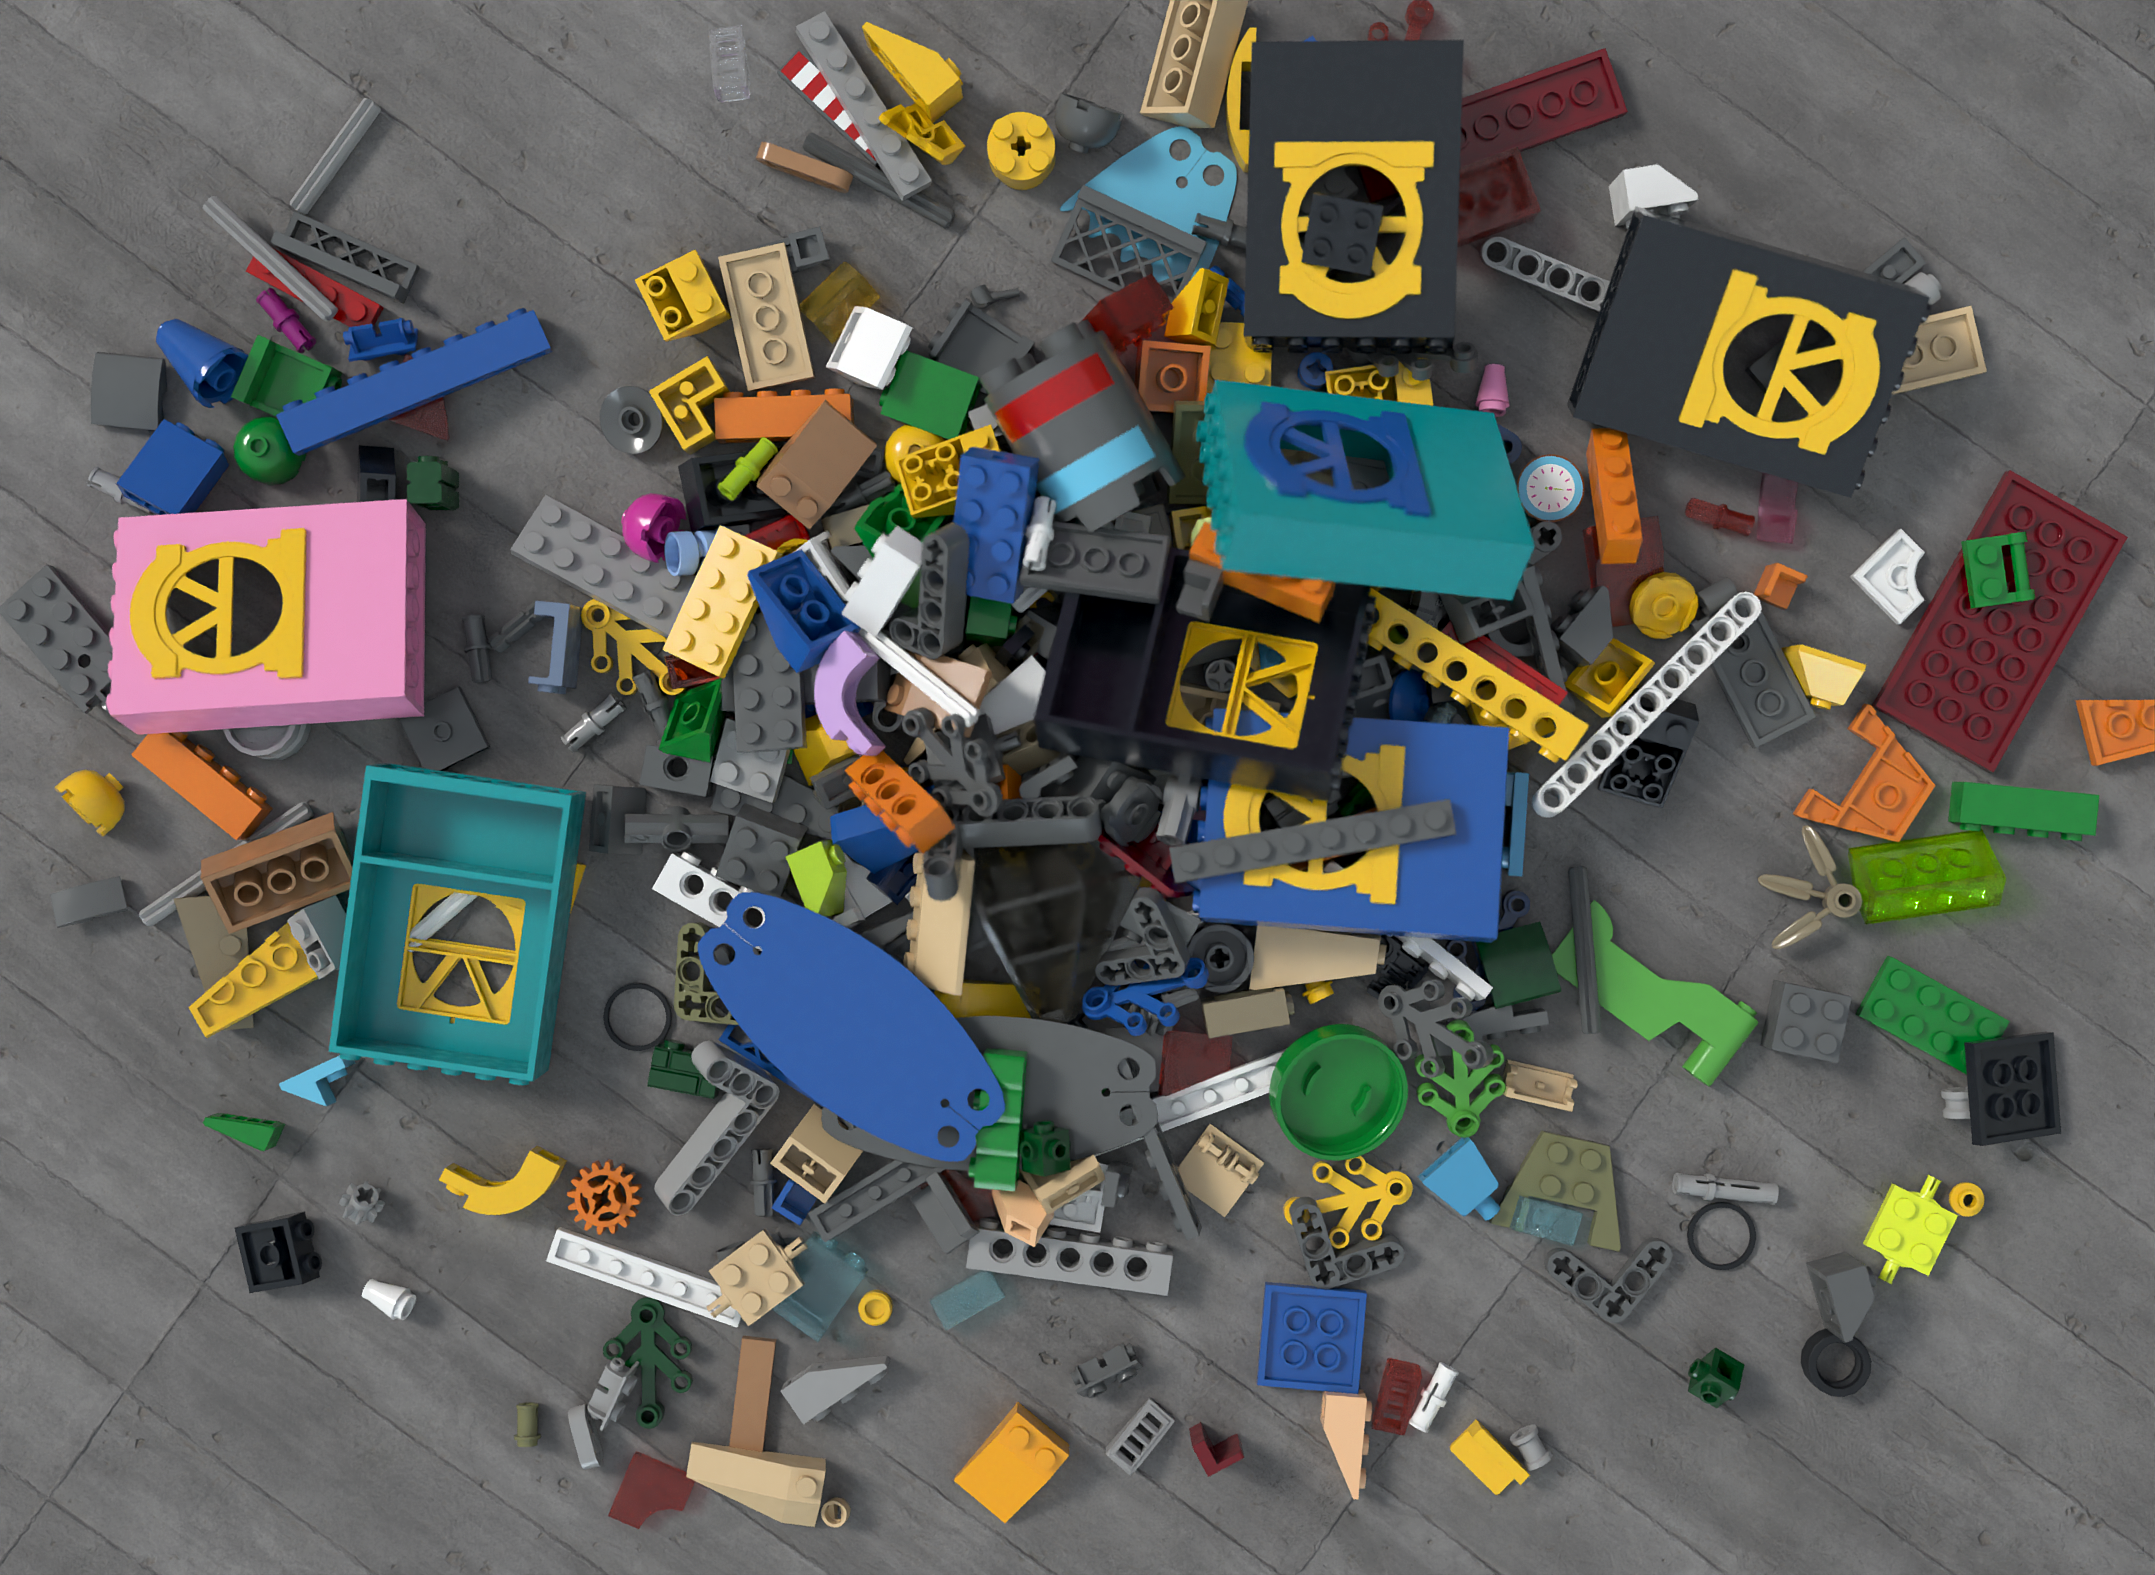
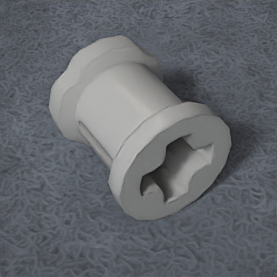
(1531, 1447)

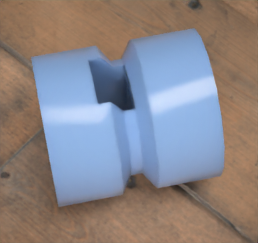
(686, 551)

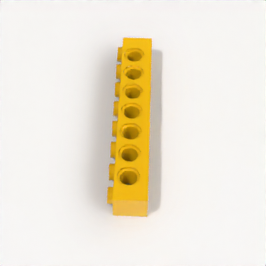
(1568, 727)

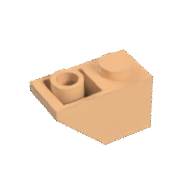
(1021, 1213)

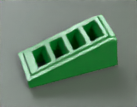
(252, 1131)

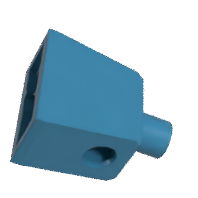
(1463, 1180)

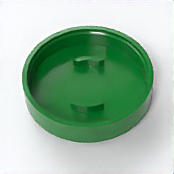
(1338, 1092)

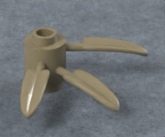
(1803, 890)

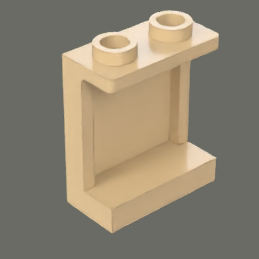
(1063, 1187)

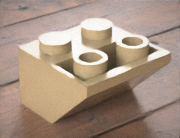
(815, 1157)

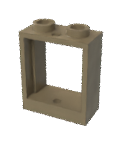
(1246, 1011)

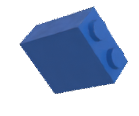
(173, 471)

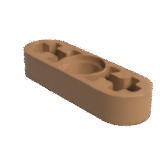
(804, 167)

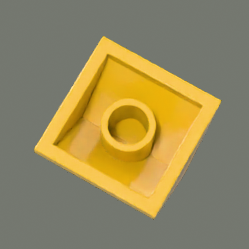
(1609, 678)

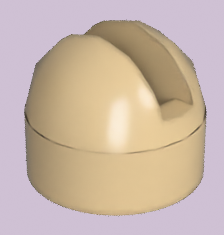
(830, 1512)

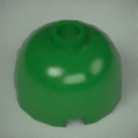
(265, 452)

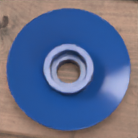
(1408, 697)

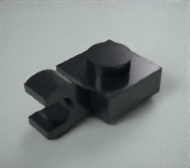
(1015, 648)

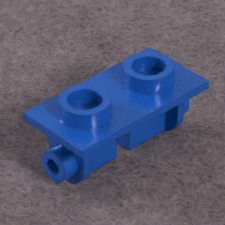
(395, 338)

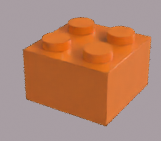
(1171, 373)

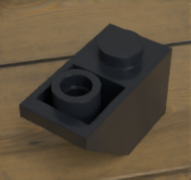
(376, 474)

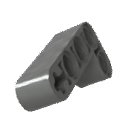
(939, 619)

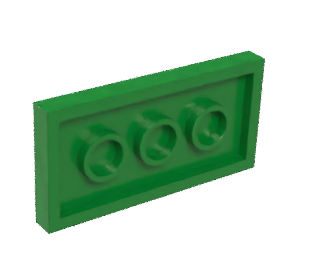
(1927, 1013)

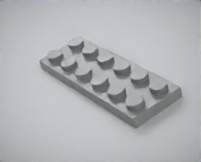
(601, 566)

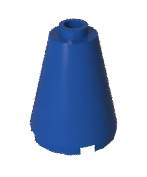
(202, 361)

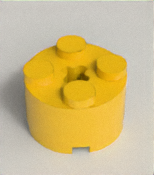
(1002, 147)

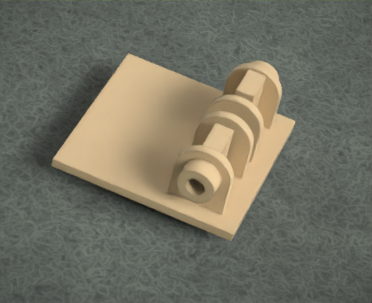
(1218, 1170)

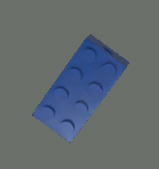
(994, 510)

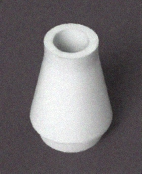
(390, 1299)

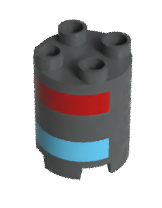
(1083, 425)

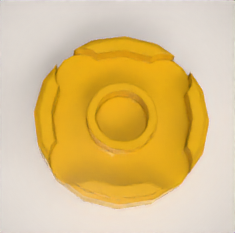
(1663, 605)

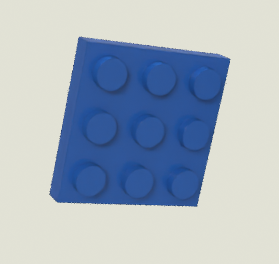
(1311, 1338)

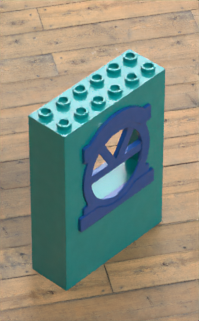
(1437, 526)

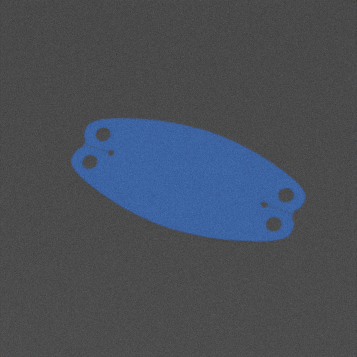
(851, 1026)

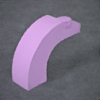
(836, 690)

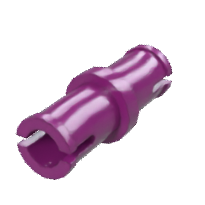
(286, 320)

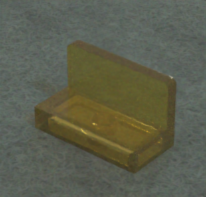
(835, 298)

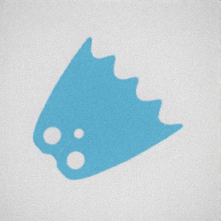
(1147, 182)

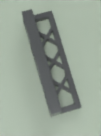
(343, 268)

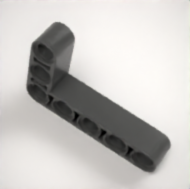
(1013, 824)

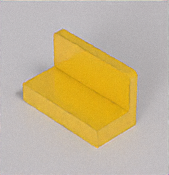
(1488, 1458)

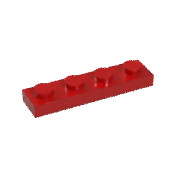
(352, 306)
(1512, 666)

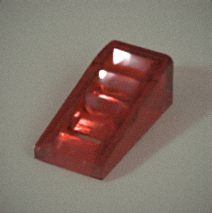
(1402, 1376)

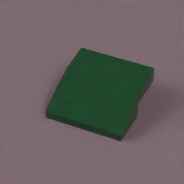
(1518, 965)

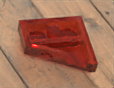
(1192, 1059)

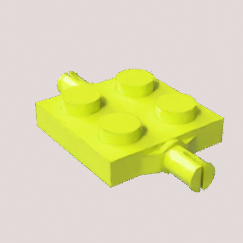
(1910, 1229)

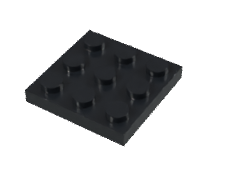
(2012, 1088)

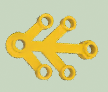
(627, 645)
(1357, 1197)

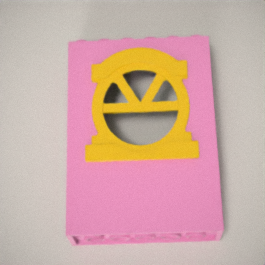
(345, 630)

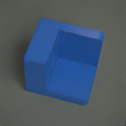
(794, 1202)

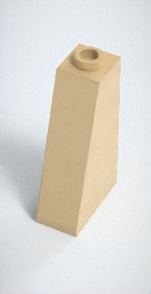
(1310, 956)

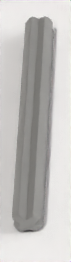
(270, 258)

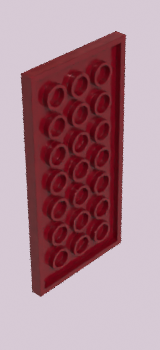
(1979, 669)

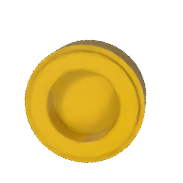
(875, 1307)

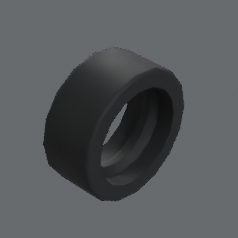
(1850, 1384)

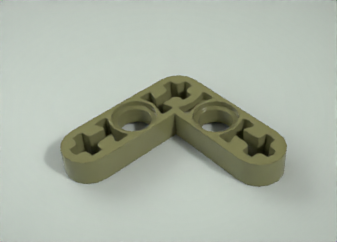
(696, 990)

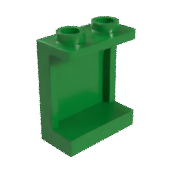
(280, 376)
(930, 395)

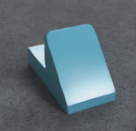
(313, 1082)

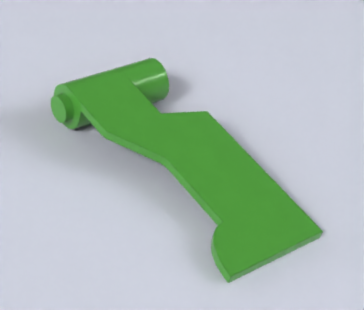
(1655, 1004)

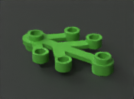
(1461, 1086)

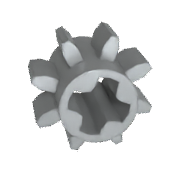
(361, 1203)

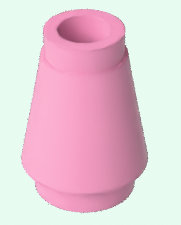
(1493, 391)

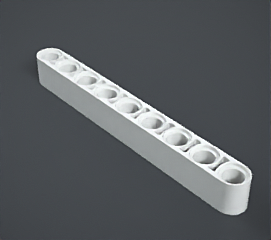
(1660, 695)

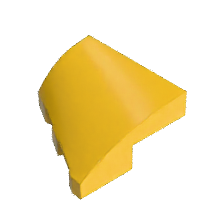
(914, 125)

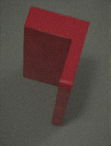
(1218, 1456)

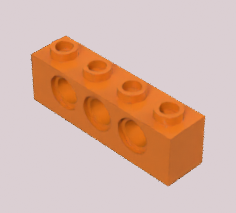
(899, 800)

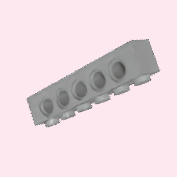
(1151, 1280)

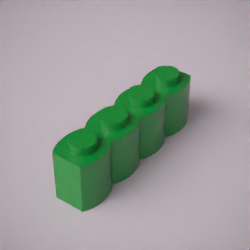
(999, 1144)

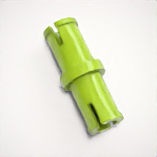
(747, 468)

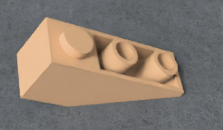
(1344, 1424)

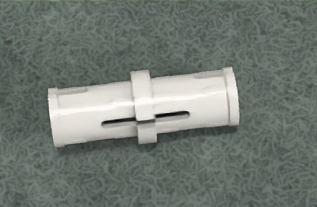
(1039, 533)
(1433, 1397)

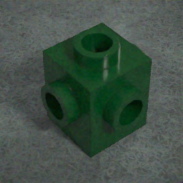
(1045, 1149)
(1715, 1377)

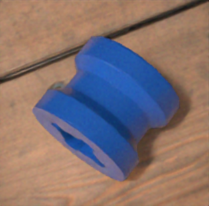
(1313, 377)

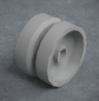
(269, 741)

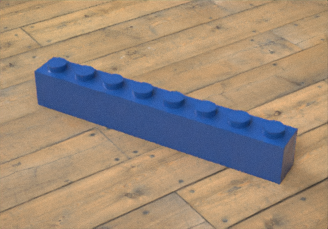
(414, 382)

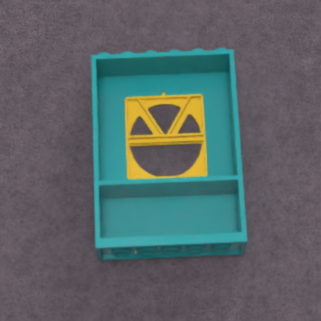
(417, 844)

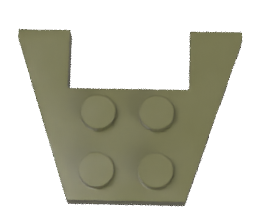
(1572, 1174)

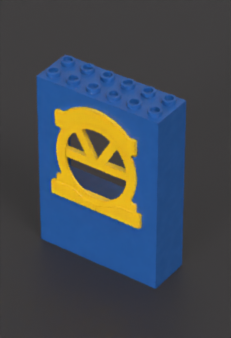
(1407, 890)

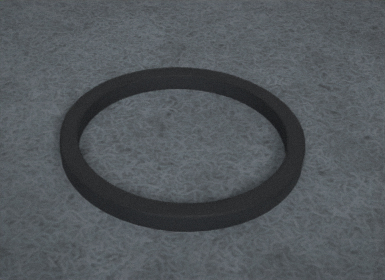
(607, 1023)
(1739, 1261)

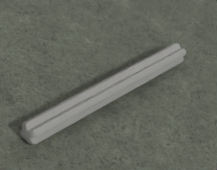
(194, 886)

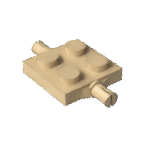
(757, 1277)

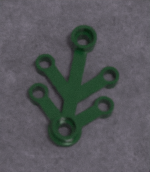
(651, 1356)

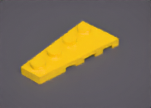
(256, 982)

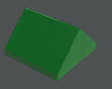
(695, 723)

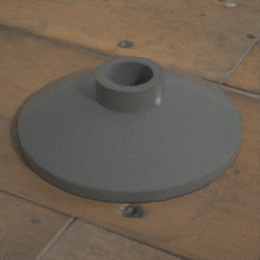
(618, 421)

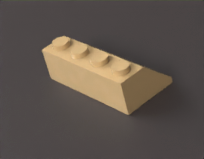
(1193, 61)
(939, 931)

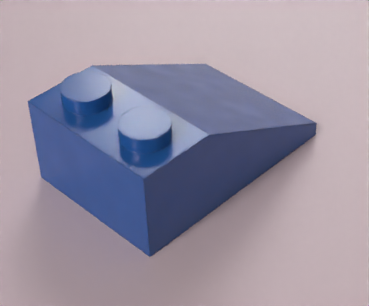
(799, 609)

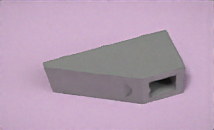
(825, 1383)

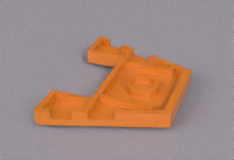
(1884, 794)

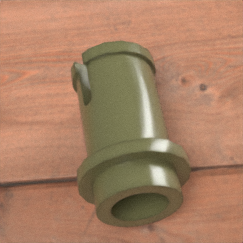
(527, 1424)

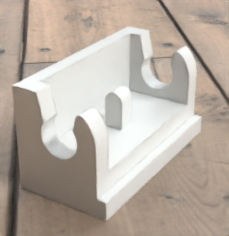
(826, 564)

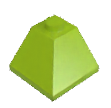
(820, 877)

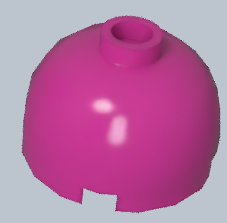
(649, 522)

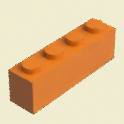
(771, 416)
(1613, 496)
(1298, 595)
(204, 782)

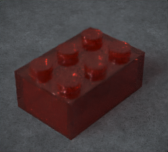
(1494, 196)

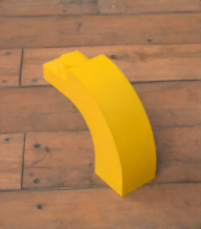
(504, 1197)

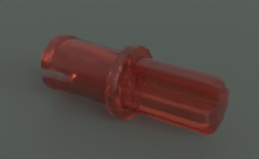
(1719, 516)

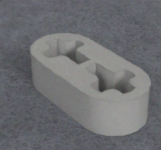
(585, 1437)

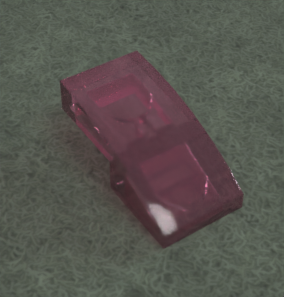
(1777, 509)

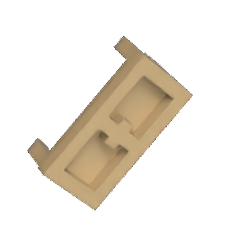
(1539, 1085)

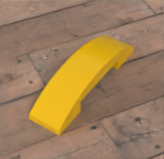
(1242, 62)

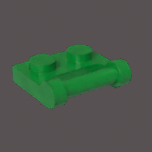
(1987, 574)

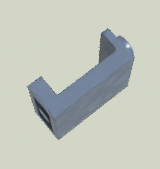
(565, 646)

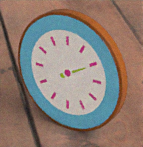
(1550, 488)

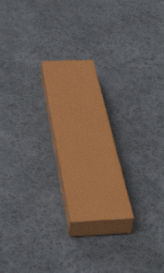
(752, 1393)

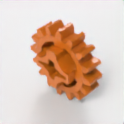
(592, 1191)

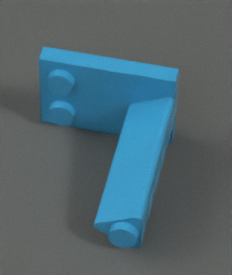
(1516, 798)

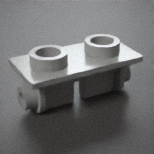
(620, 1382)

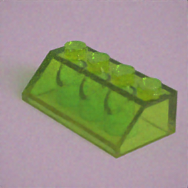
(1926, 876)

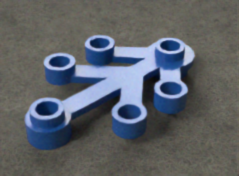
(1140, 995)

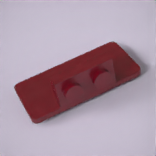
(1148, 859)

